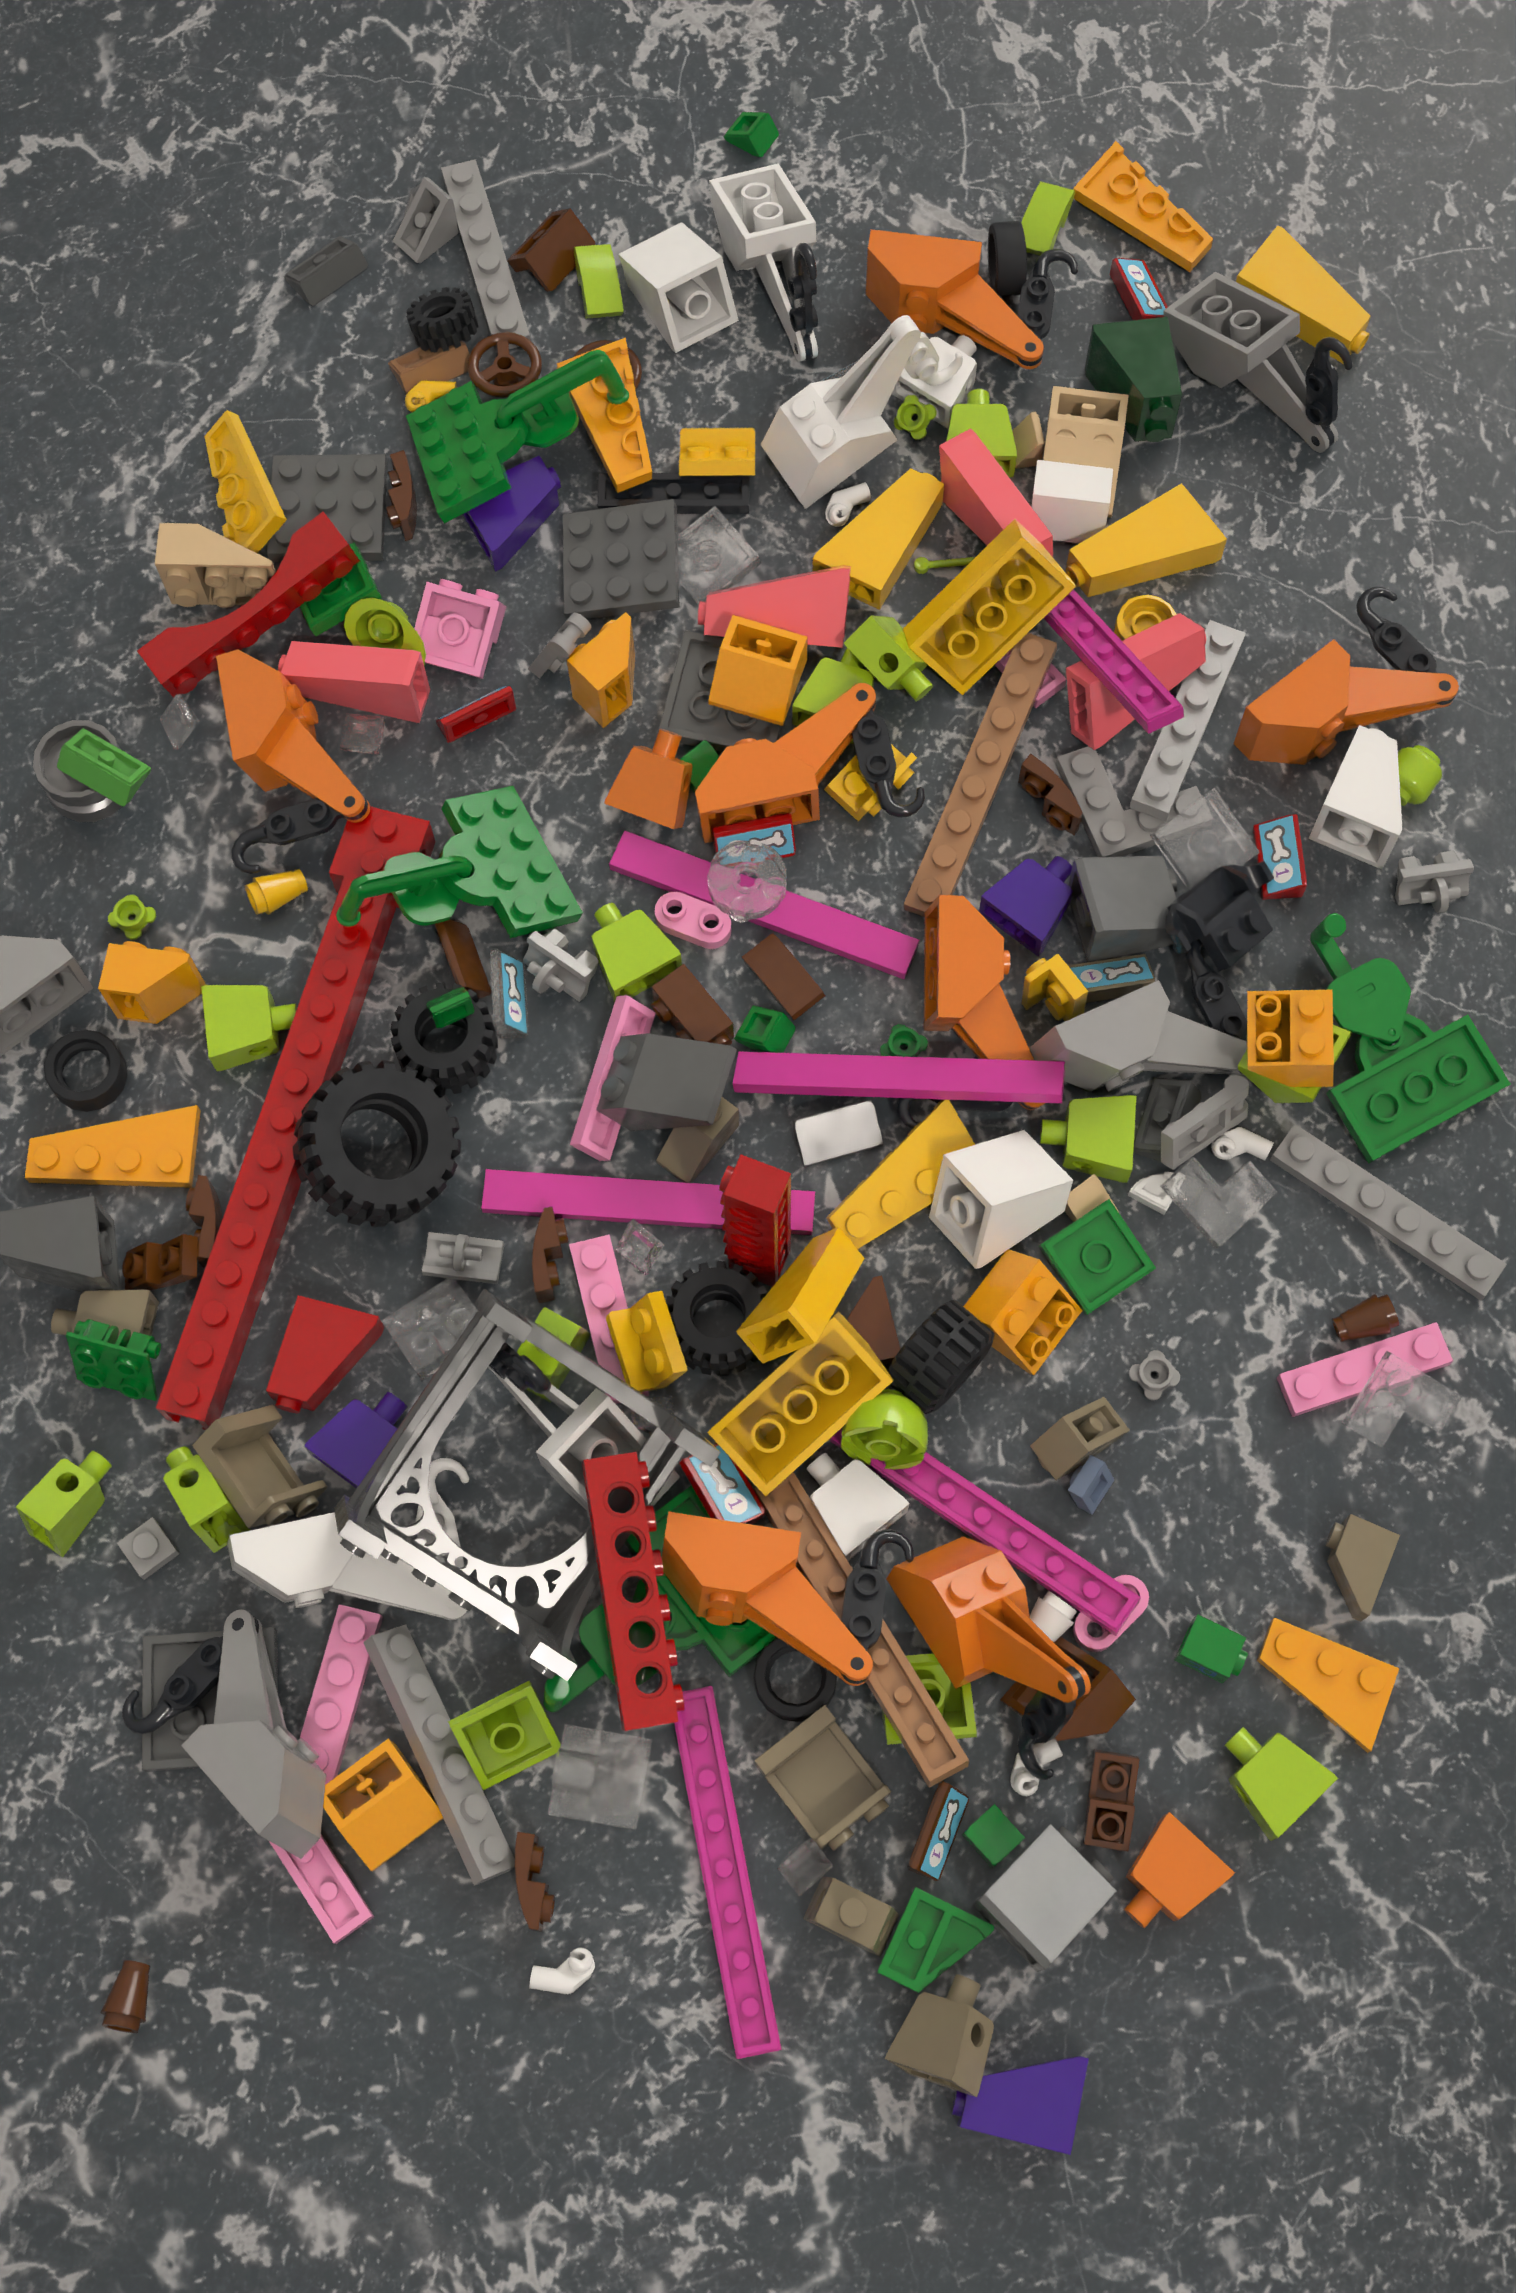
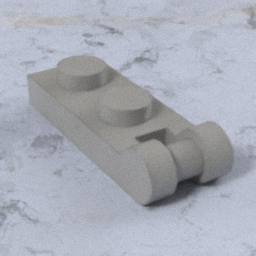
(560, 645)
(1205, 1122)

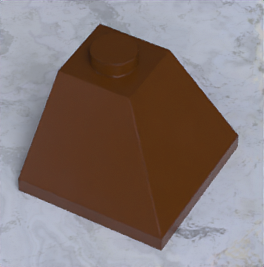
(1093, 1712)

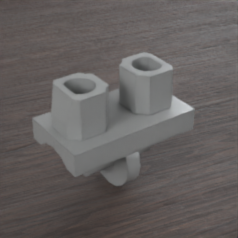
(1433, 883)
(557, 968)
(463, 1258)

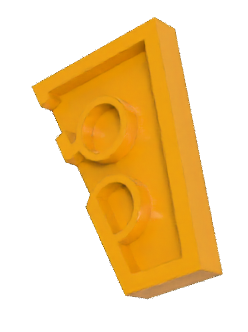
(1334, 1678)

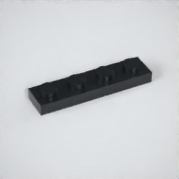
(690, 493)

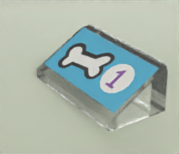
(508, 995)

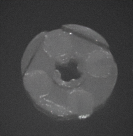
(747, 902)

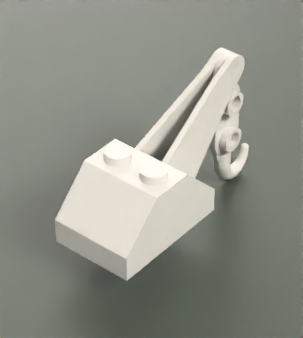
(838, 422)
(306, 1561)

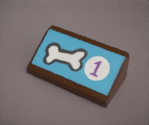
(938, 1831)

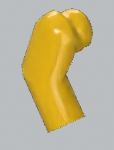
(426, 392)

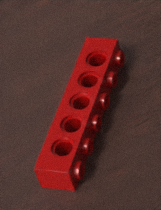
(757, 1218)
(635, 1707)

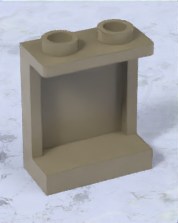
(254, 1469)
(823, 1780)

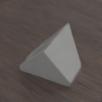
(427, 221)

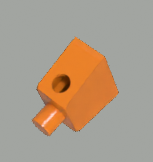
(654, 782)
(1173, 1873)

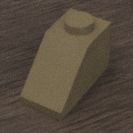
(693, 1147)
(1078, 1436)
(1360, 1561)

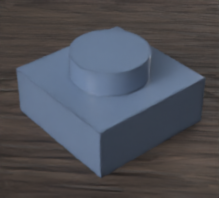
(1090, 1484)

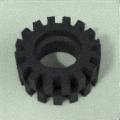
(442, 319)

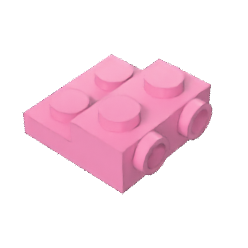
(458, 627)

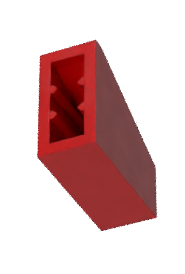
(318, 1352)

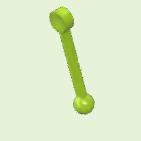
(922, 564)

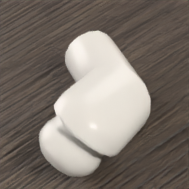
(842, 502)
(1240, 1141)
(1021, 1779)
(567, 1976)

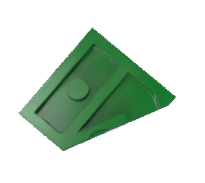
(930, 1941)

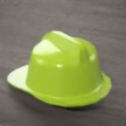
(381, 625)

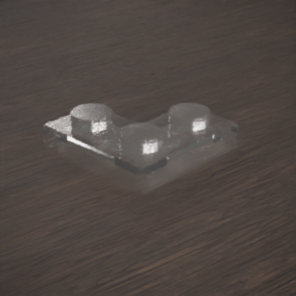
(1214, 1208)
(1398, 1389)

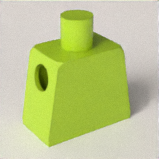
(990, 424)
(885, 653)
(828, 683)
(632, 951)
(242, 1023)
(1096, 1136)
(566, 1331)
(201, 1499)
(64, 1502)
(1276, 1780)

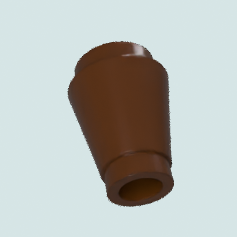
(1366, 1319)
(128, 1998)

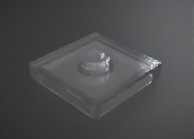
(713, 556)
(1204, 839)

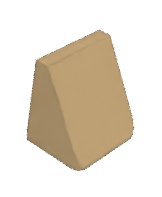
(1029, 441)
(1086, 1198)

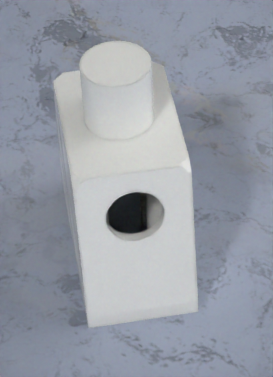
(950, 393)
(854, 1502)

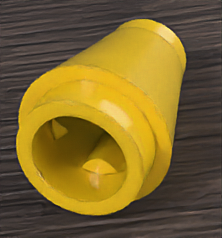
(275, 890)

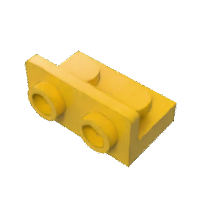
(717, 451)
(854, 792)
(1060, 986)
(647, 1343)

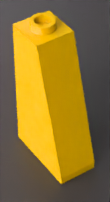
(1297, 281)
(884, 536)
(1147, 544)
(802, 1298)

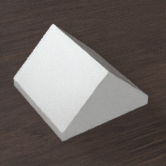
(1072, 499)

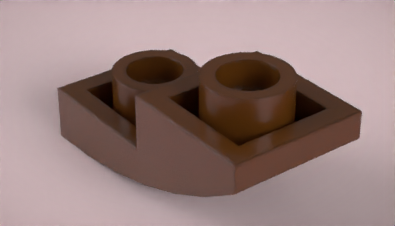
(402, 496)
(1060, 804)
(783, 976)
(206, 1213)
(546, 1247)
(161, 1265)
(1111, 1800)
(533, 1896)

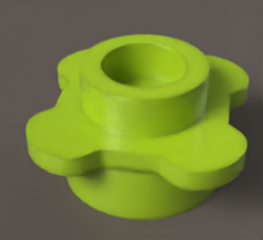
(904, 417)
(123, 909)

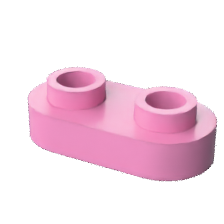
(690, 921)
(1103, 1642)

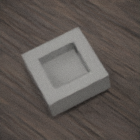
(148, 1548)

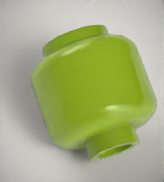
(1417, 774)

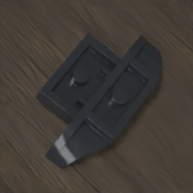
(1221, 913)

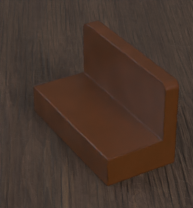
(551, 248)

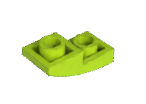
(1045, 216)
(598, 281)

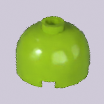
(887, 1430)

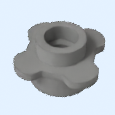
(1154, 1363)

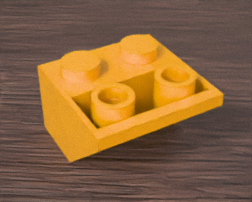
(758, 670)
(604, 671)
(148, 982)
(1291, 1036)
(1023, 1309)
(380, 1805)

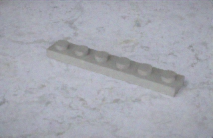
(484, 250)
(1181, 739)
(1388, 1212)
(439, 1754)

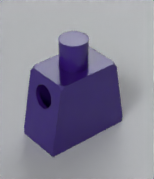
(1030, 902)
(356, 1437)

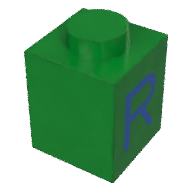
(1212, 1649)

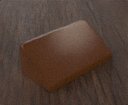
(463, 957)

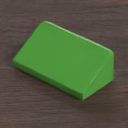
(102, 767)

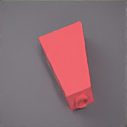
(983, 492)
(801, 603)
(1167, 649)
(359, 677)

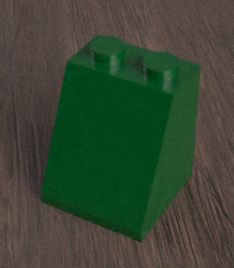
(1141, 363)

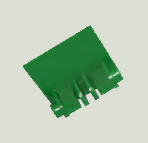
(114, 1361)

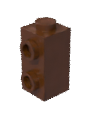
(690, 1008)

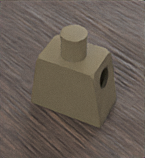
(121, 1308)
(852, 1915)
(945, 2039)

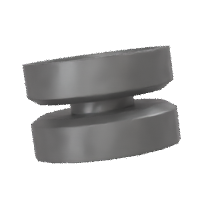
(64, 792)

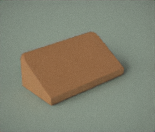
(429, 365)

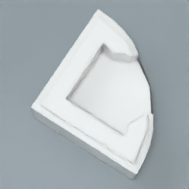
(1150, 1193)

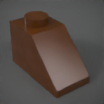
(875, 1321)

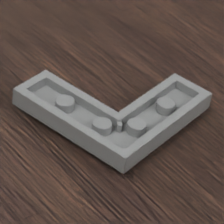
(1106, 823)

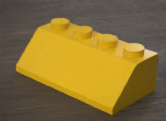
(988, 607)
(801, 1405)

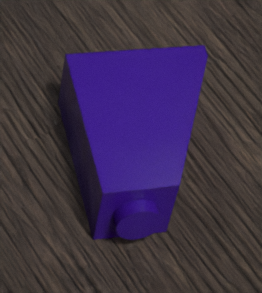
(515, 515)
(1028, 2104)

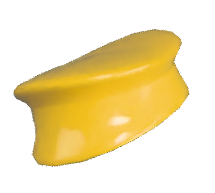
(1140, 614)

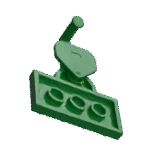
(469, 440)
(488, 862)
(1418, 1078)
(729, 1645)

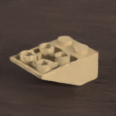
(1086, 429)
(208, 567)

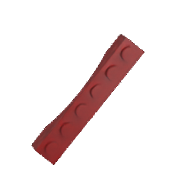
(312, 561)

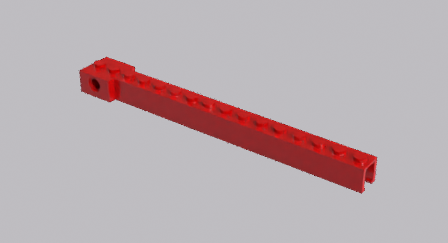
(269, 1175)

